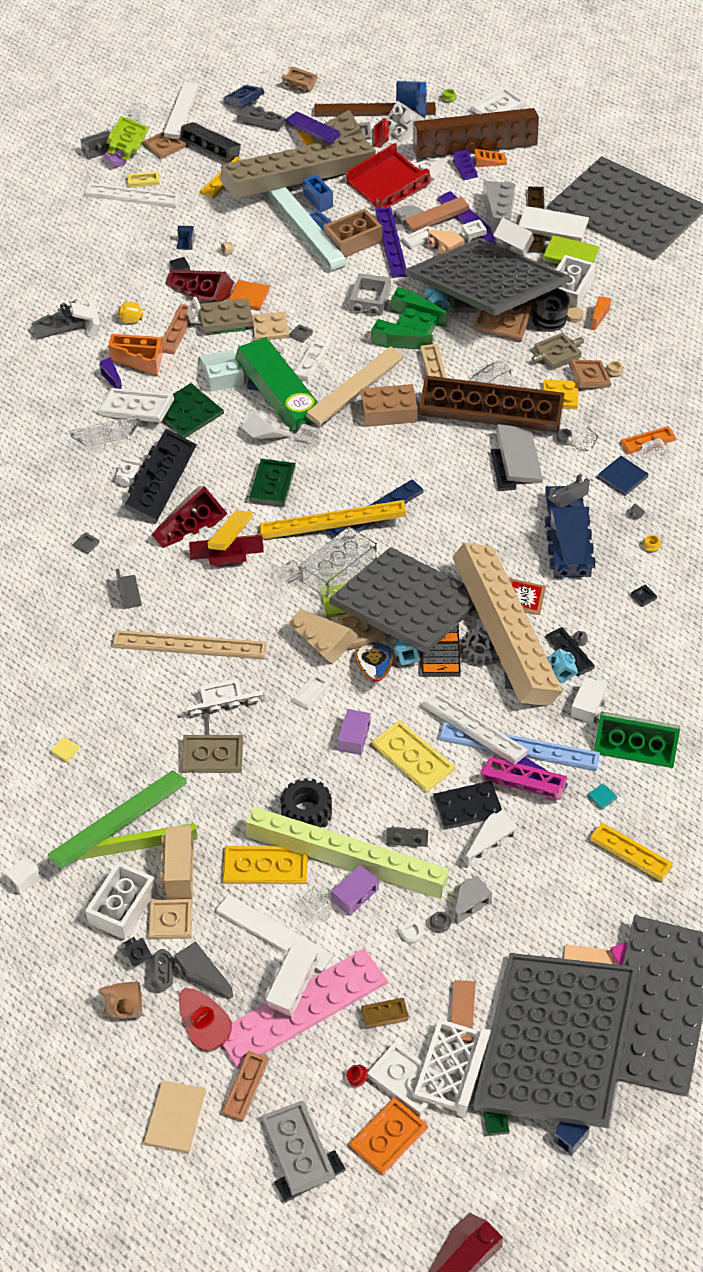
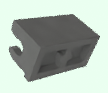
(95, 144)
(570, 492)

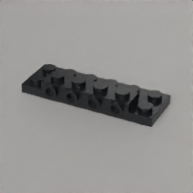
(159, 476)

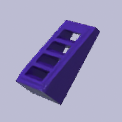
(464, 164)
(109, 372)

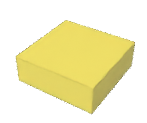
(65, 749)

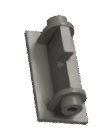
(407, 837)

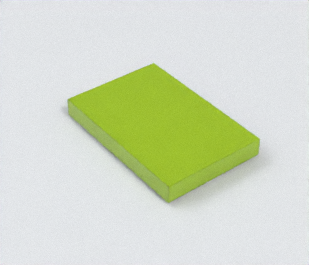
(562, 246)

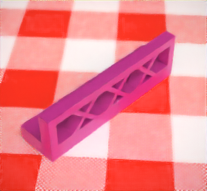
(523, 782)

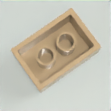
(177, 863)

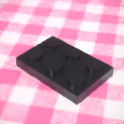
(467, 804)

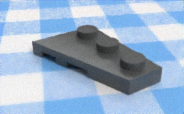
(258, 116)

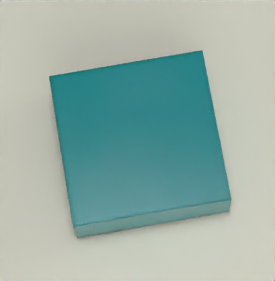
(602, 796)

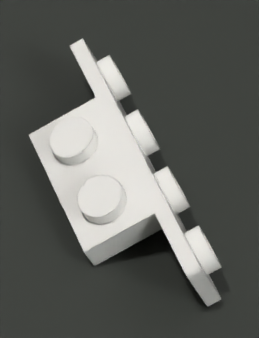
(222, 694)

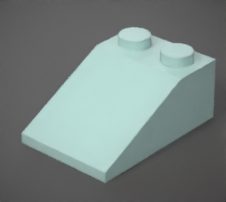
(222, 370)

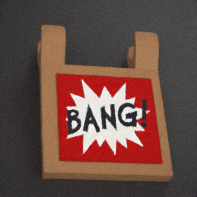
(529, 595)

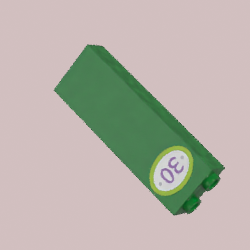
(276, 382)

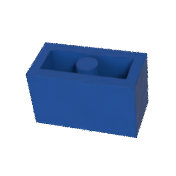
(318, 193)

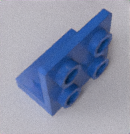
(412, 95)

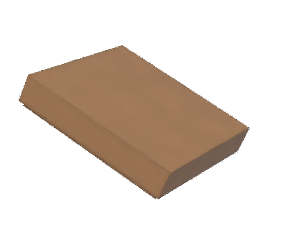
(163, 146)
(589, 373)

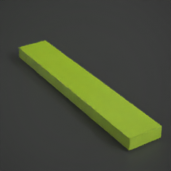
(130, 842)

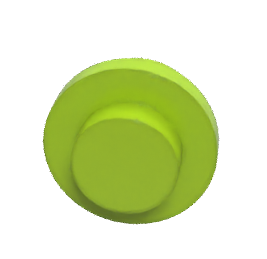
(449, 95)

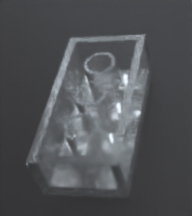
(337, 562)

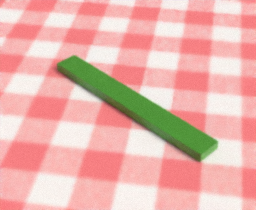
(116, 819)

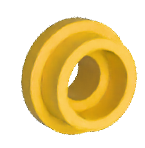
(651, 539)

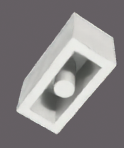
(589, 700)

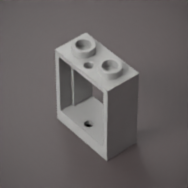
(371, 283)

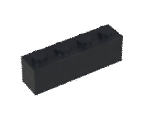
(210, 141)

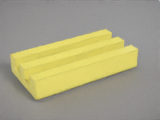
(142, 179)

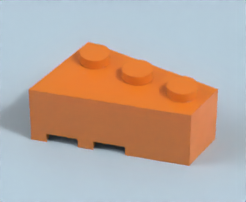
(137, 351)

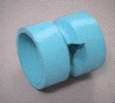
(437, 297)

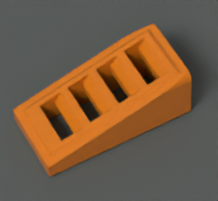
(485, 158)
(601, 310)

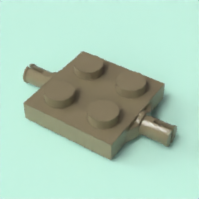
(557, 350)

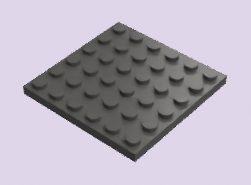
(405, 599)

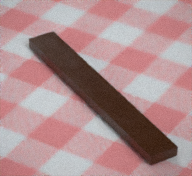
(362, 109)

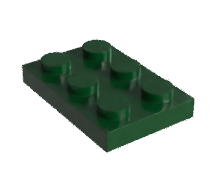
(272, 482)

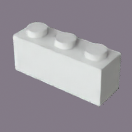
(292, 979)

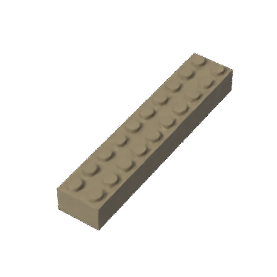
(294, 165)

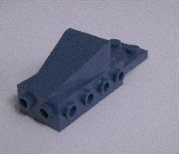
(569, 538)

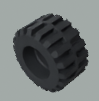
(307, 792)

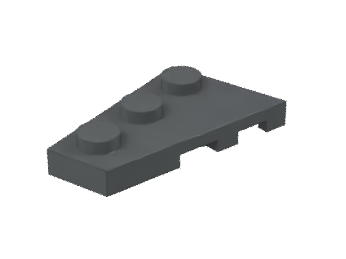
(54, 324)

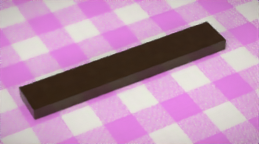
(536, 200)

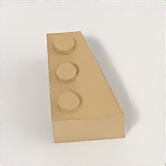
(324, 635)

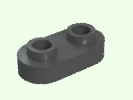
(161, 974)

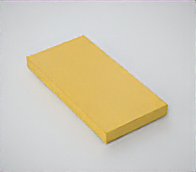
(264, 865)

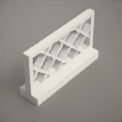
(469, 1076)

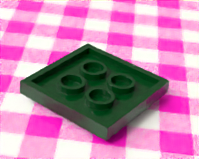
(191, 411)

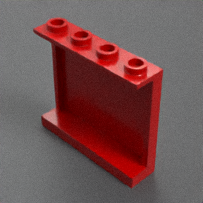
(387, 178)

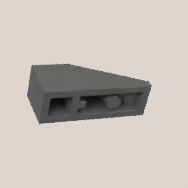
(200, 969)

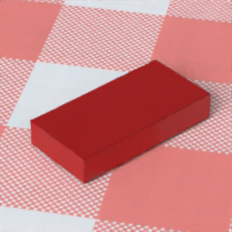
(381, 133)

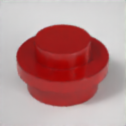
(357, 1075)

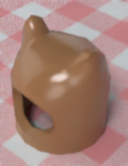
(122, 1000)

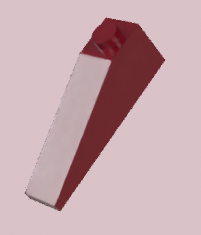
(204, 285)
(192, 514)
(468, 1246)

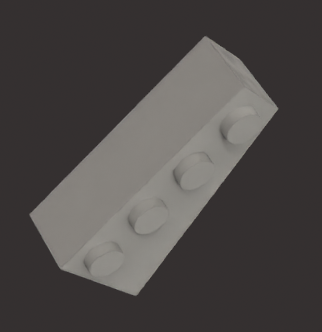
(498, 201)

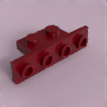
(233, 554)

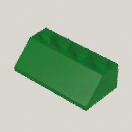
(637, 739)

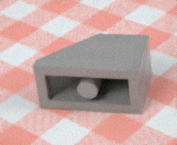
(472, 897)

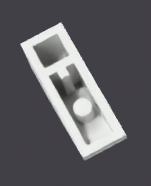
(494, 834)

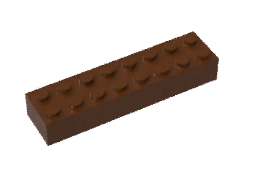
(475, 131)
(491, 403)

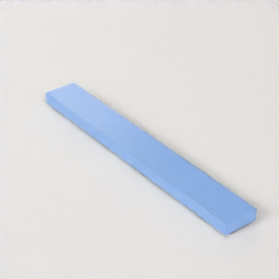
(536, 749)

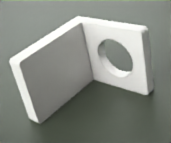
(193, 314)

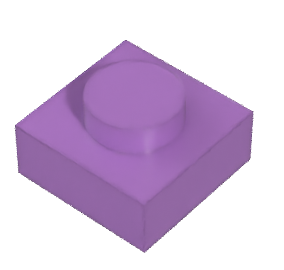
(114, 160)

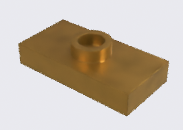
(384, 1013)

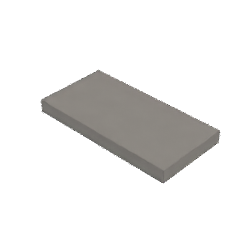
(519, 454)
(297, 1147)

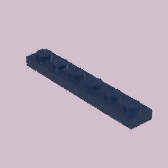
(405, 492)

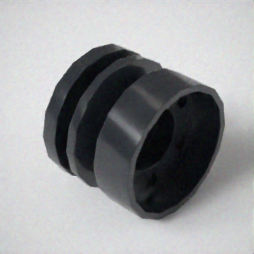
(551, 310)

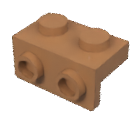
(300, 79)

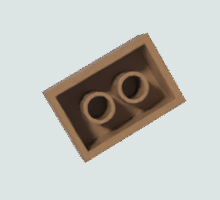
(354, 232)
(389, 405)

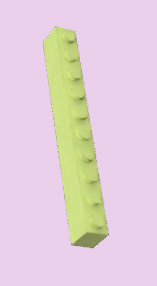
(347, 852)

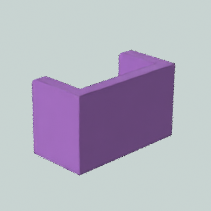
(354, 731)
(355, 890)

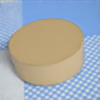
(575, 315)

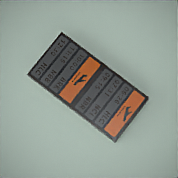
(444, 657)

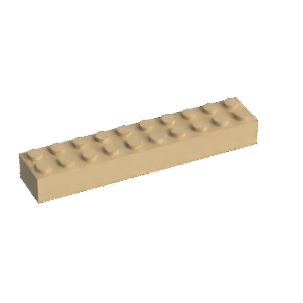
(507, 624)

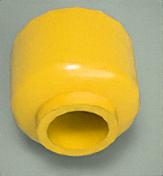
(130, 312)

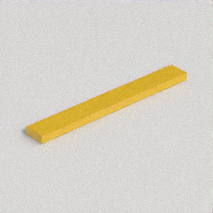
(333, 519)

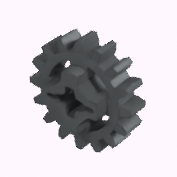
(480, 647)

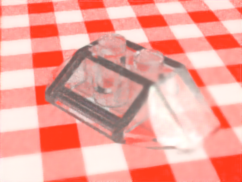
(106, 434)

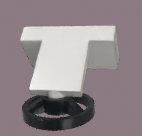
(87, 313)

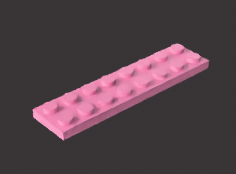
(322, 998)

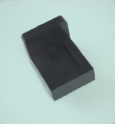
(136, 950)

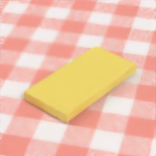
(413, 756)

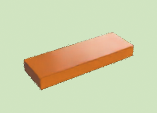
(633, 443)

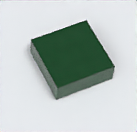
(496, 1124)

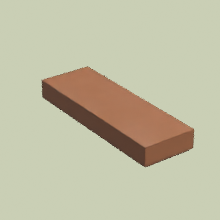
(463, 1006)
(245, 1086)

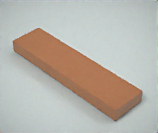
(437, 214)
(176, 330)

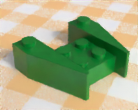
(415, 324)

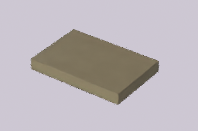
(212, 754)

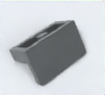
(128, 590)

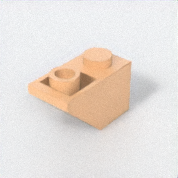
(444, 240)

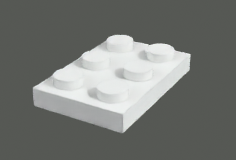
(499, 101)
(399, 1075)

